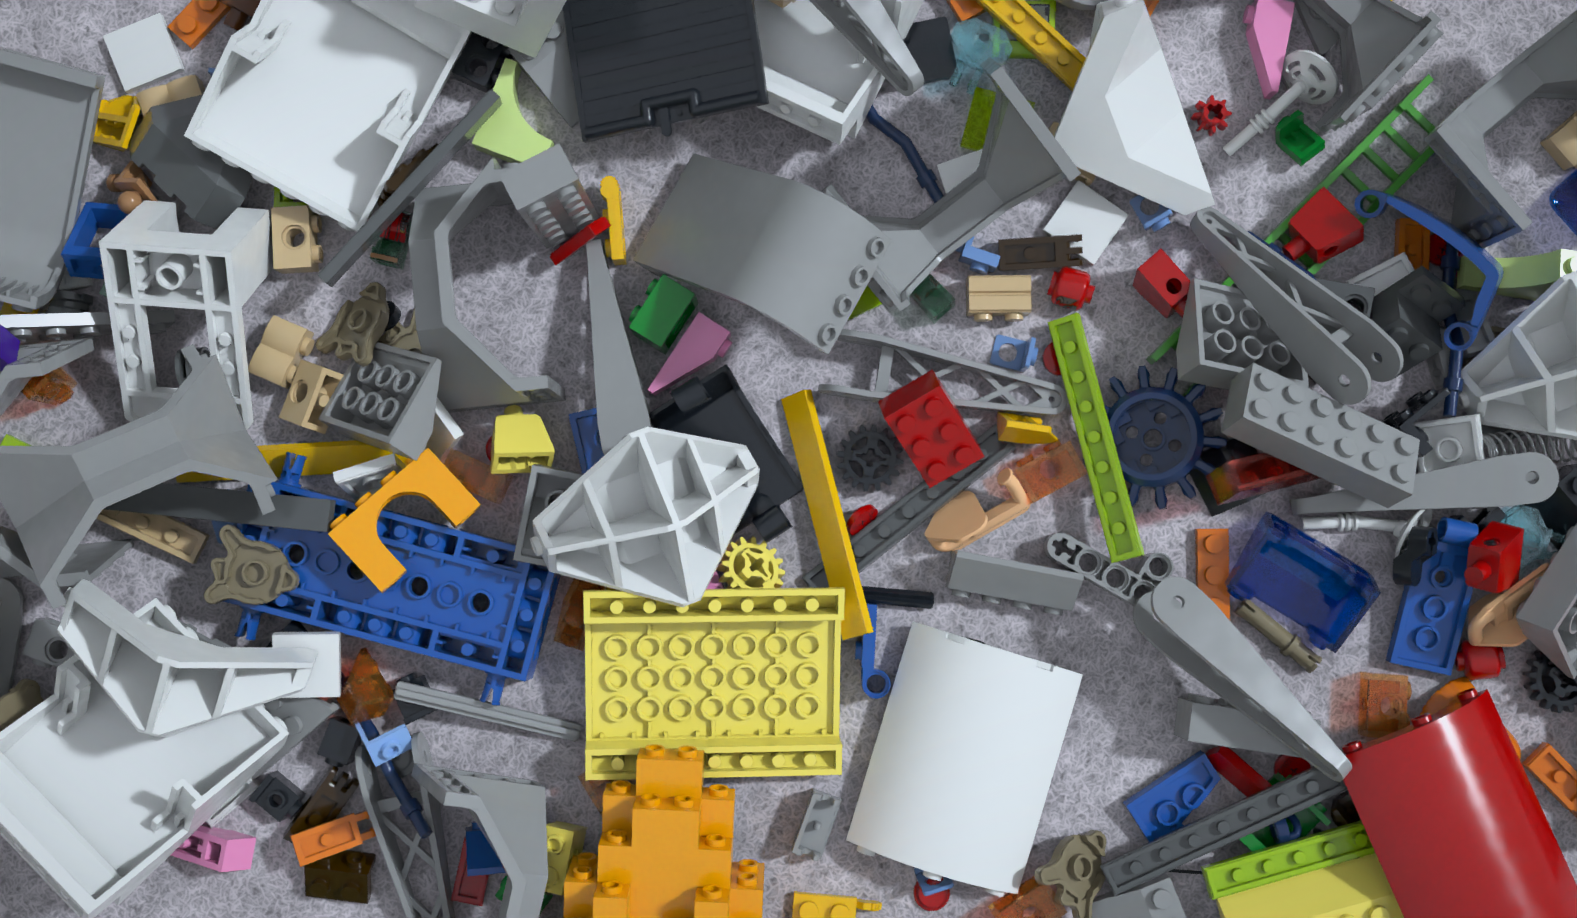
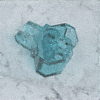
(974, 51)
(1535, 536)

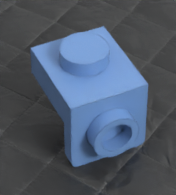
(978, 259)

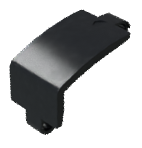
(722, 412)

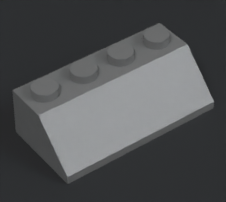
(1014, 581)

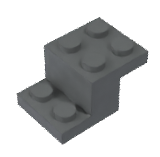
(1412, 314)

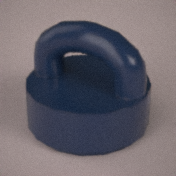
(1280, 830)

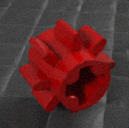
(1204, 109)

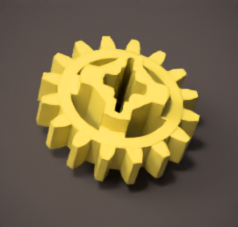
(750, 565)

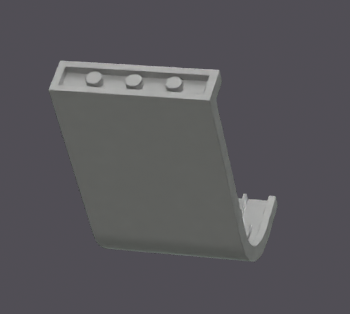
(44, 162)
(766, 246)

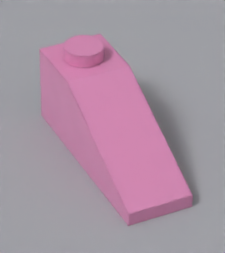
(1267, 38)
(694, 351)
(218, 849)

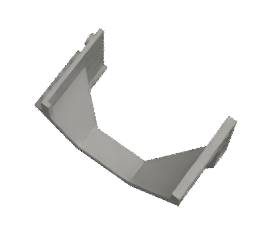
(1376, 51)
(1541, 71)
(1015, 164)
(469, 372)
(62, 489)
(89, 558)
(513, 822)

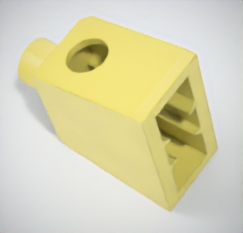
(519, 442)

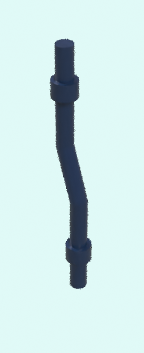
(926, 178)
(1450, 264)
(409, 806)

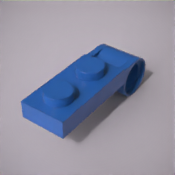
(866, 654)

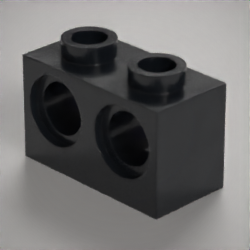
(476, 55)

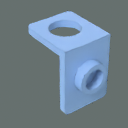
(386, 745)

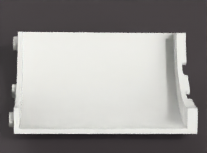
(963, 760)

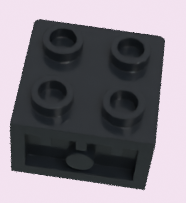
(932, 48)
(1417, 406)

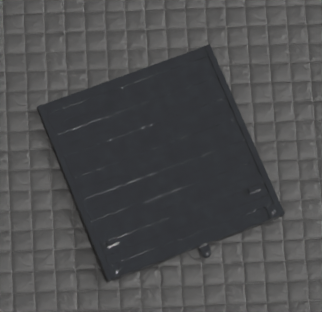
(661, 62)

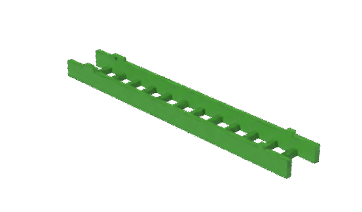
(1342, 169)

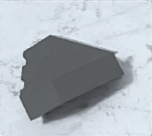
(182, 170)

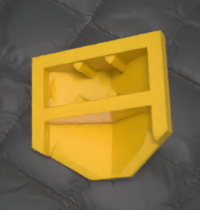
(116, 122)
(1023, 429)

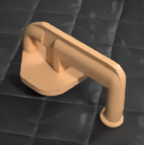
(965, 521)
(1493, 617)

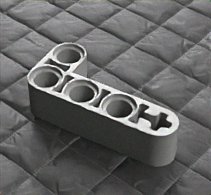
(1102, 565)

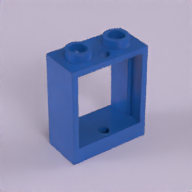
(77, 254)

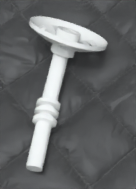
(1300, 89)
(1352, 522)

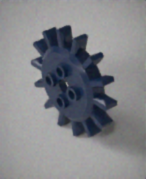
(1182, 424)

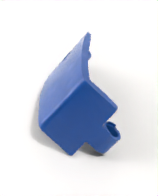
(1459, 240)

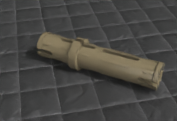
(1289, 644)

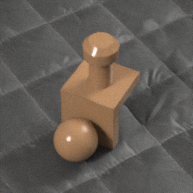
(133, 185)

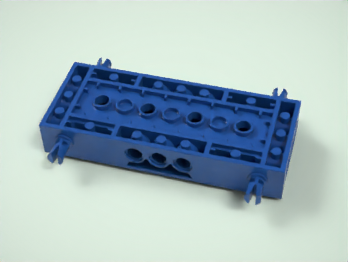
(437, 624)

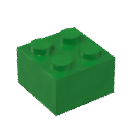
(662, 313)

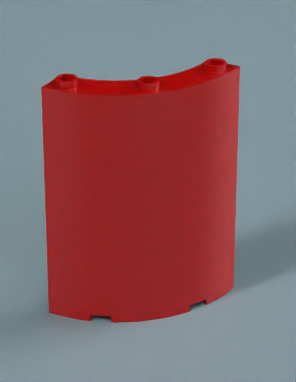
(1459, 818)

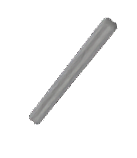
(486, 711)

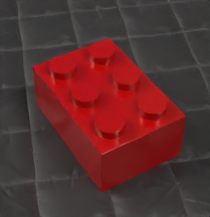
(930, 428)

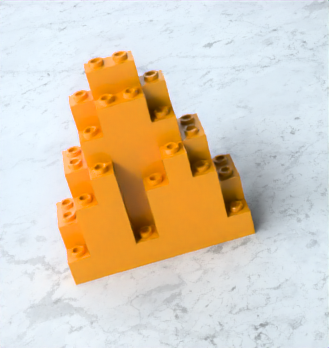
(665, 848)

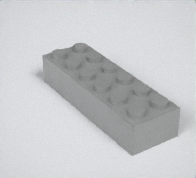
(549, 196)
(1321, 436)

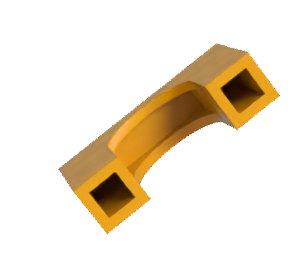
(422, 478)

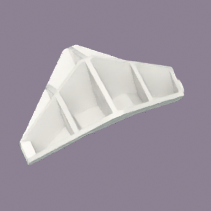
(1128, 115)
(1530, 369)
(650, 515)
(169, 679)

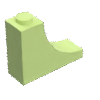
(506, 131)
(1523, 276)

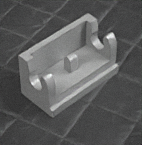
(816, 824)

